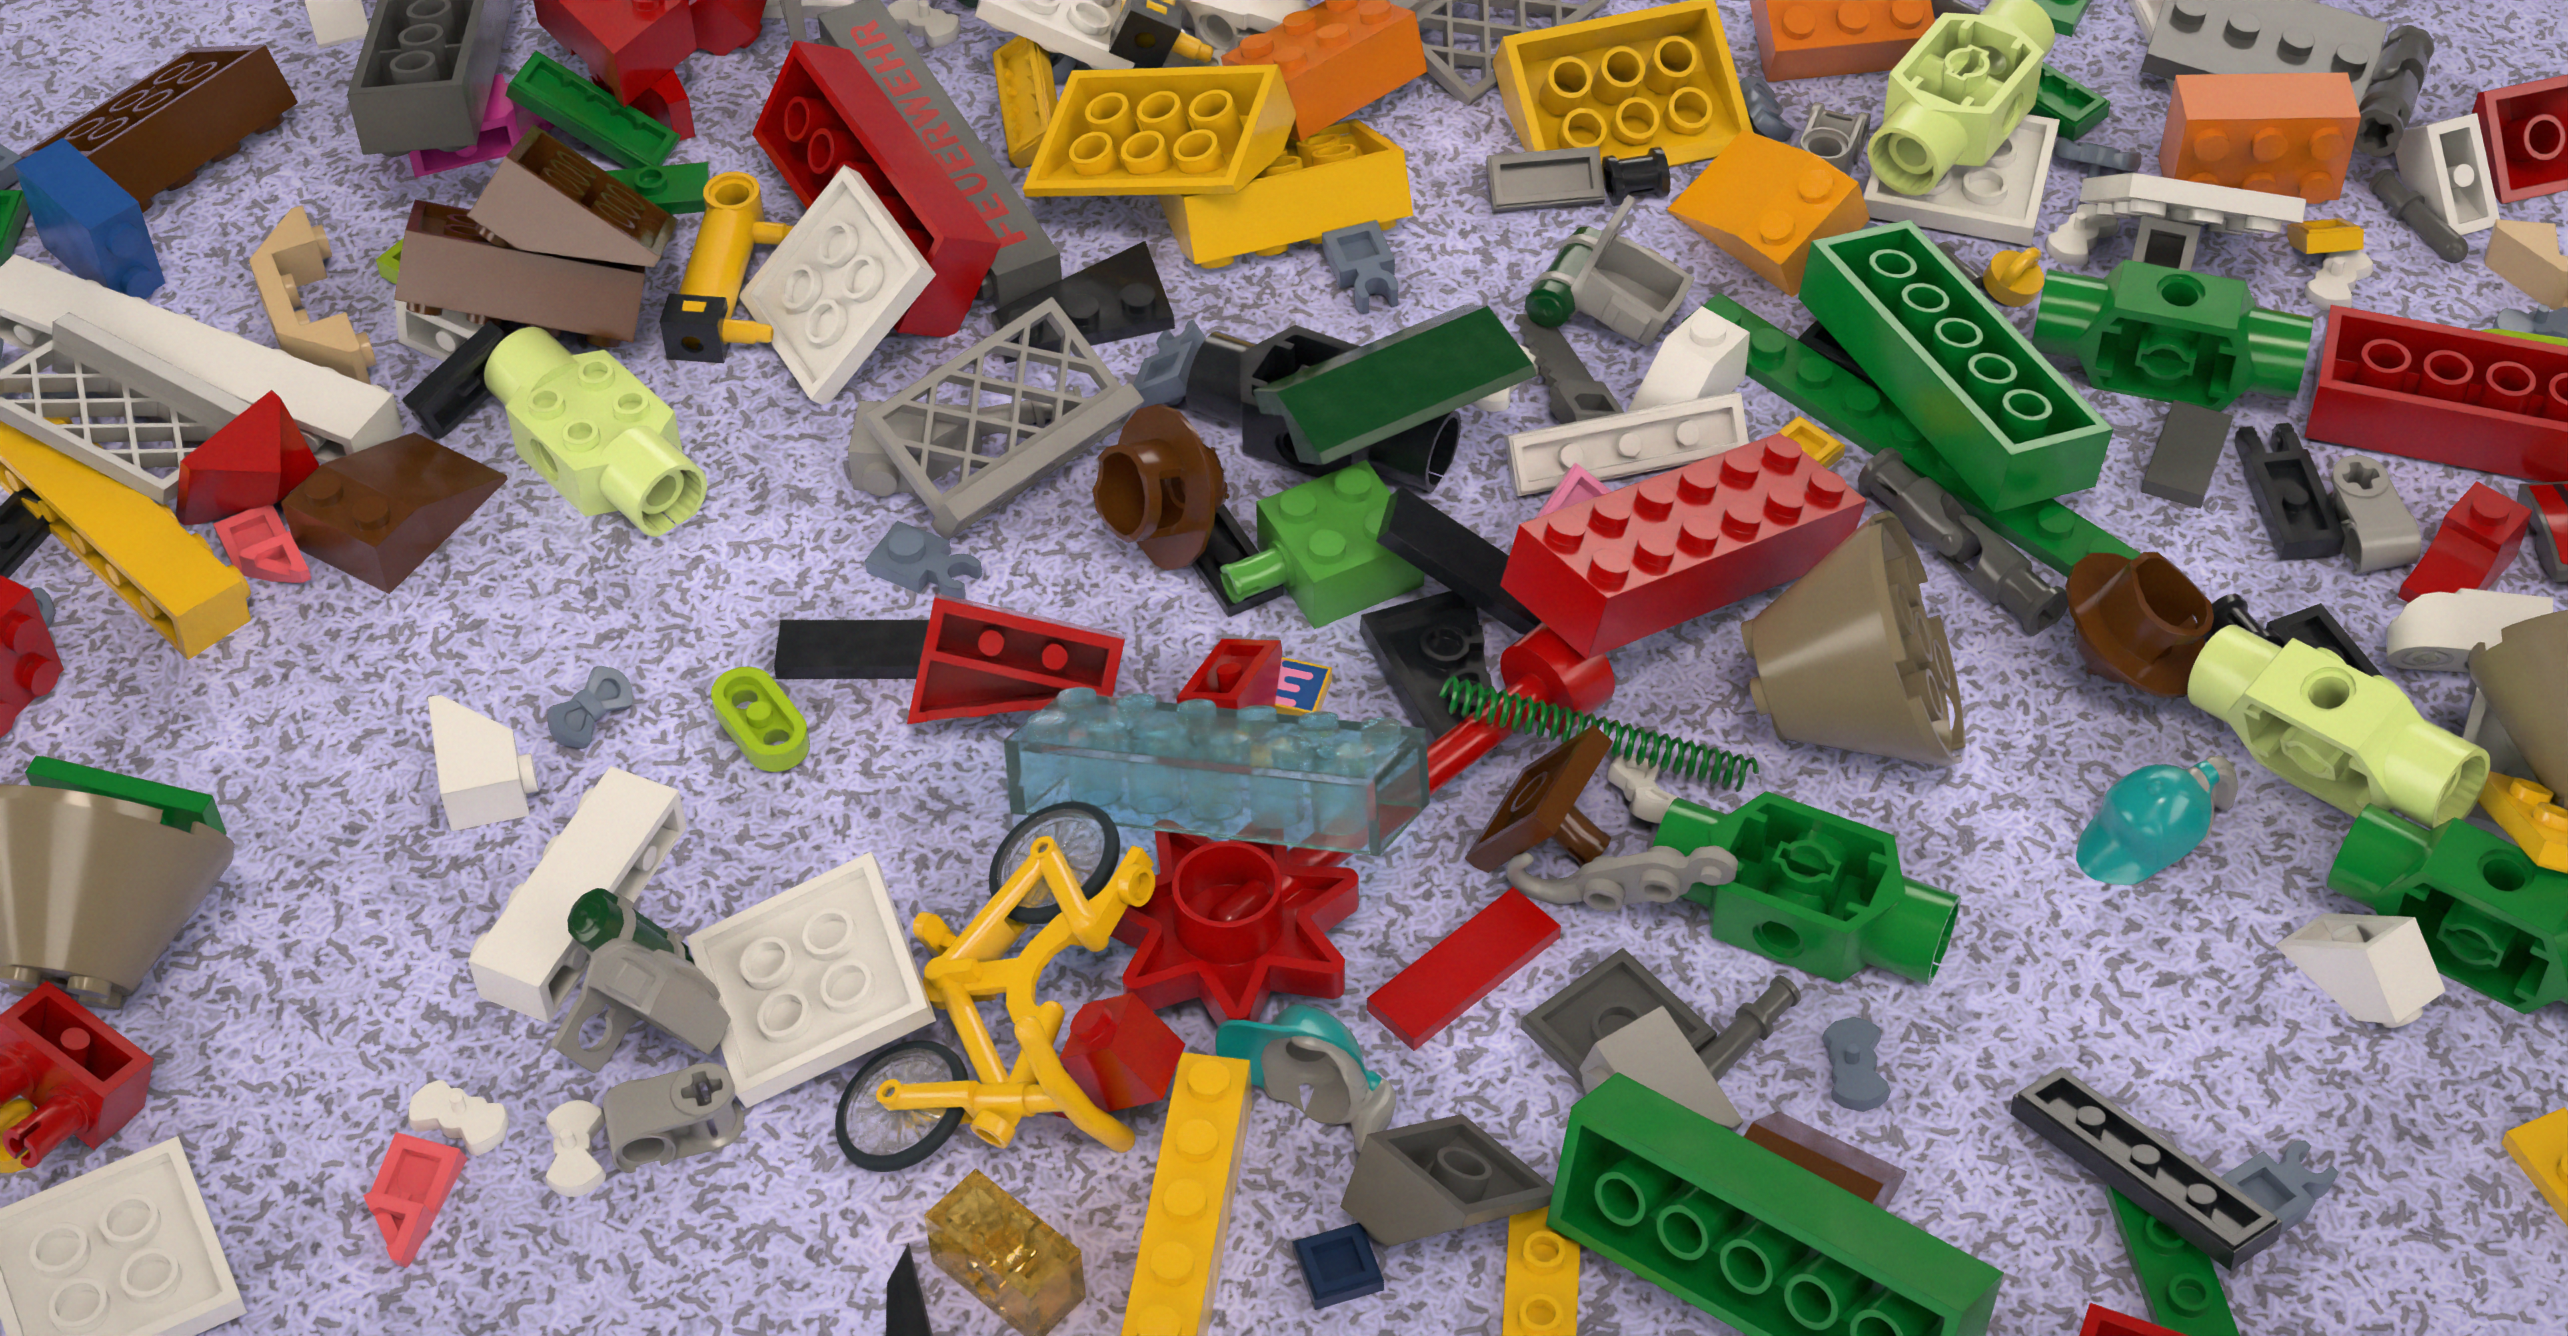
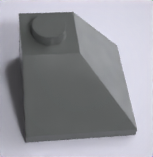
(1438, 1181)

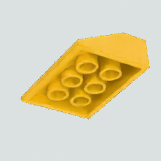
(1626, 84)
(1162, 131)
(1303, 193)

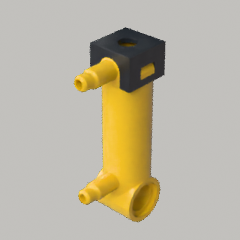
(1152, 29)
(716, 273)

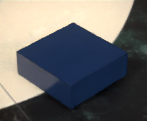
(1338, 1265)

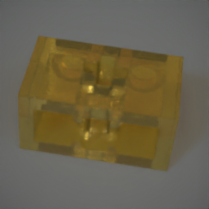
(1005, 1255)

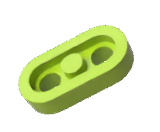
(764, 721)

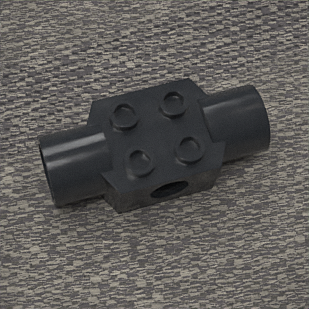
(1230, 370)

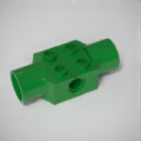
(2172, 335)
(1814, 890)
(2476, 898)

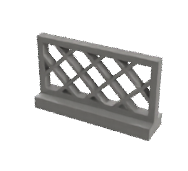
(1441, 59)
(132, 386)
(1022, 464)

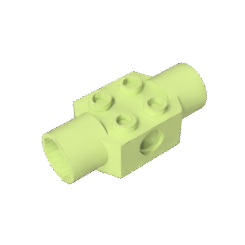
(1960, 93)
(594, 431)
(2336, 729)

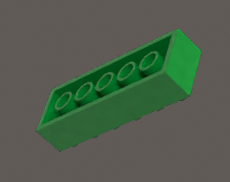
(1954, 365)
(1751, 1229)

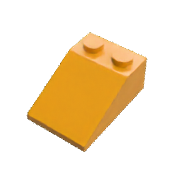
(1769, 204)

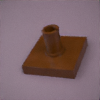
(1543, 806)

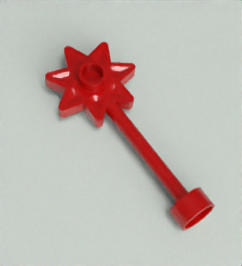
(1254, 917)

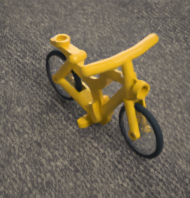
(919, 1090)

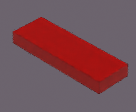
(1463, 968)

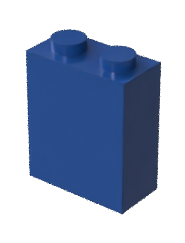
(89, 220)

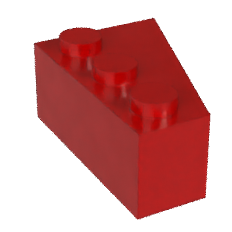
(622, 40)
(1006, 661)

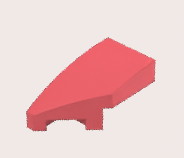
(262, 546)
(412, 1191)

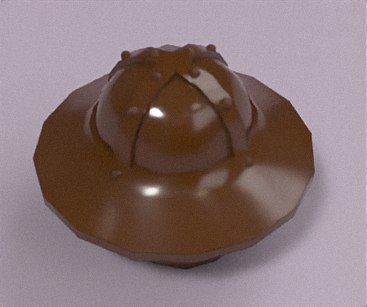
(1160, 487)
(2138, 621)

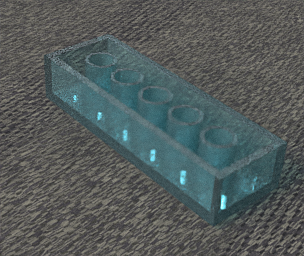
(1222, 770)

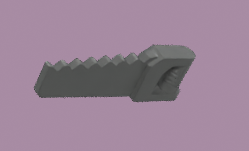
(1572, 387)

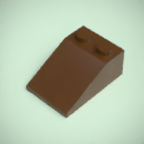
(387, 507)

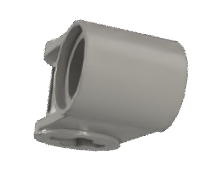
(1836, 136)
(2372, 516)
(668, 1116)

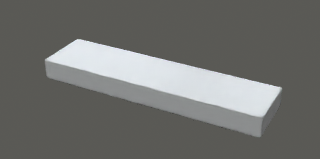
(1627, 442)

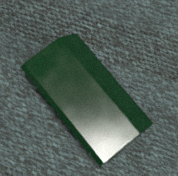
(1396, 383)

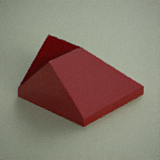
(2526, 137)
(244, 464)

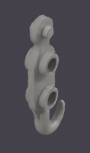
(1630, 879)

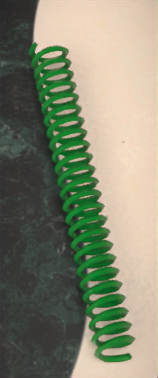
(1583, 721)

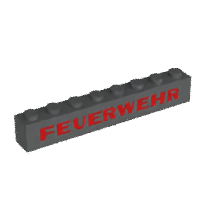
(1026, 254)

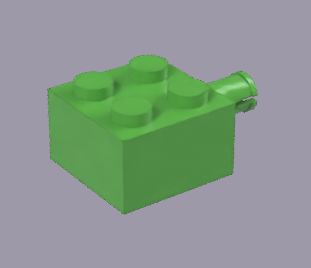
(1324, 548)

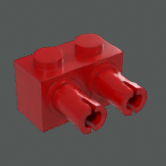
(70, 1068)

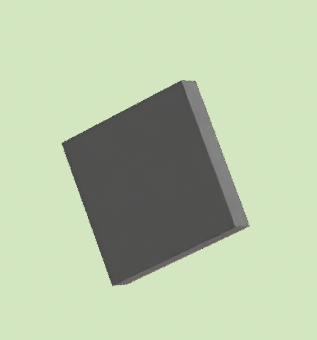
(1602, 1003)

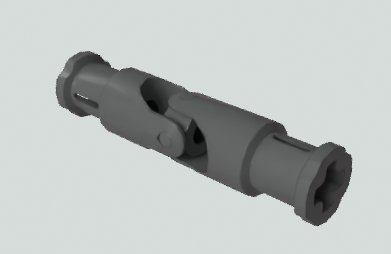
(2391, 100)
(1937, 518)

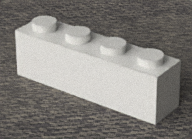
(609, 844)

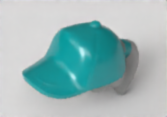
(2154, 819)
(1314, 1049)

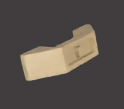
(292, 259)
(2530, 260)

